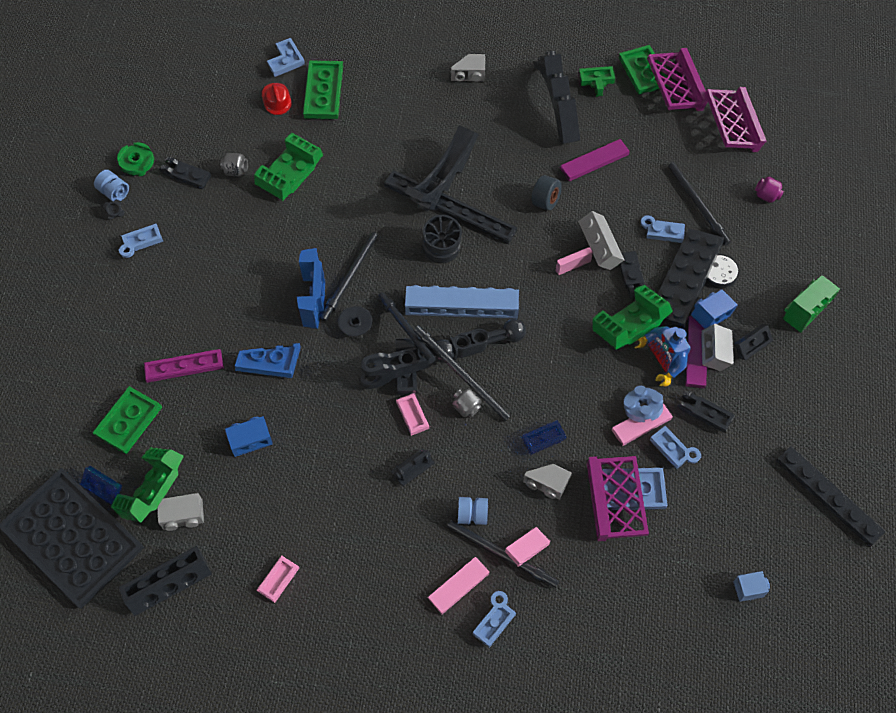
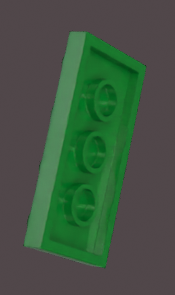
(323, 89)

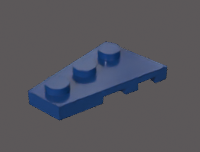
(272, 362)

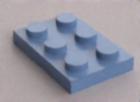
(651, 484)

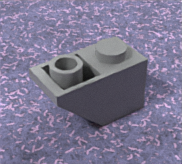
(469, 68)
(548, 479)

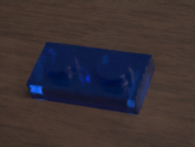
(544, 437)
(100, 484)

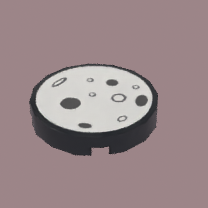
(723, 272)

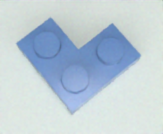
(289, 58)

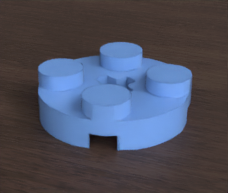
(643, 395)

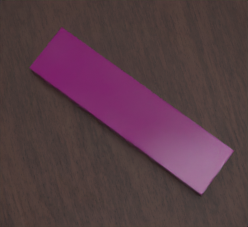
(594, 160)
(183, 365)
(695, 371)

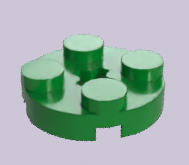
(137, 167)

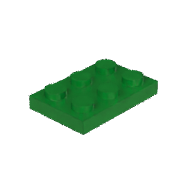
(639, 69)
(127, 420)

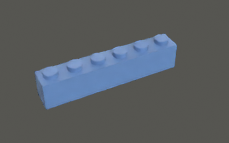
(462, 302)

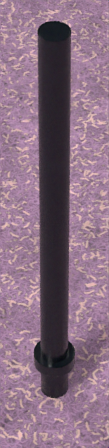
(425, 337)

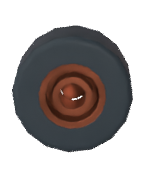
(546, 192)

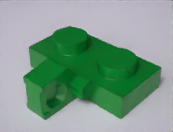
(597, 78)

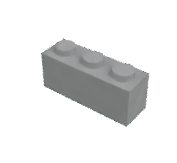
(601, 240)

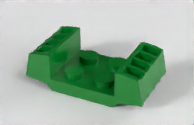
(289, 168)
(634, 320)
(154, 488)

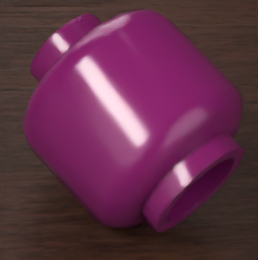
(769, 189)

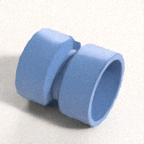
(111, 185)
(473, 510)

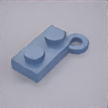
(663, 230)
(140, 239)
(673, 449)
(495, 620)

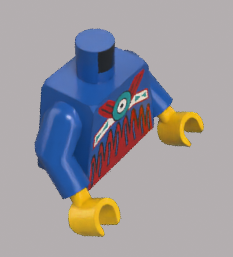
(669, 349)

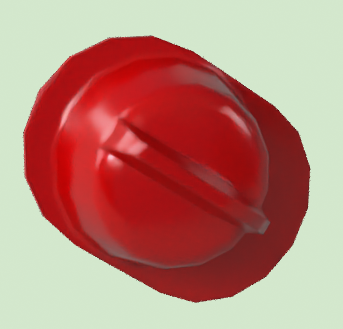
(276, 98)

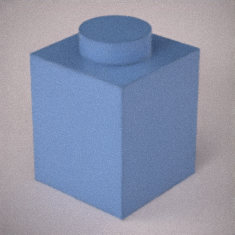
(751, 586)

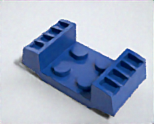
(312, 306)

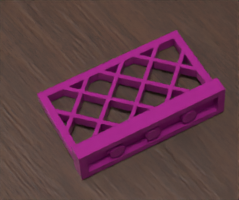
(689, 78)
(745, 116)
(599, 494)

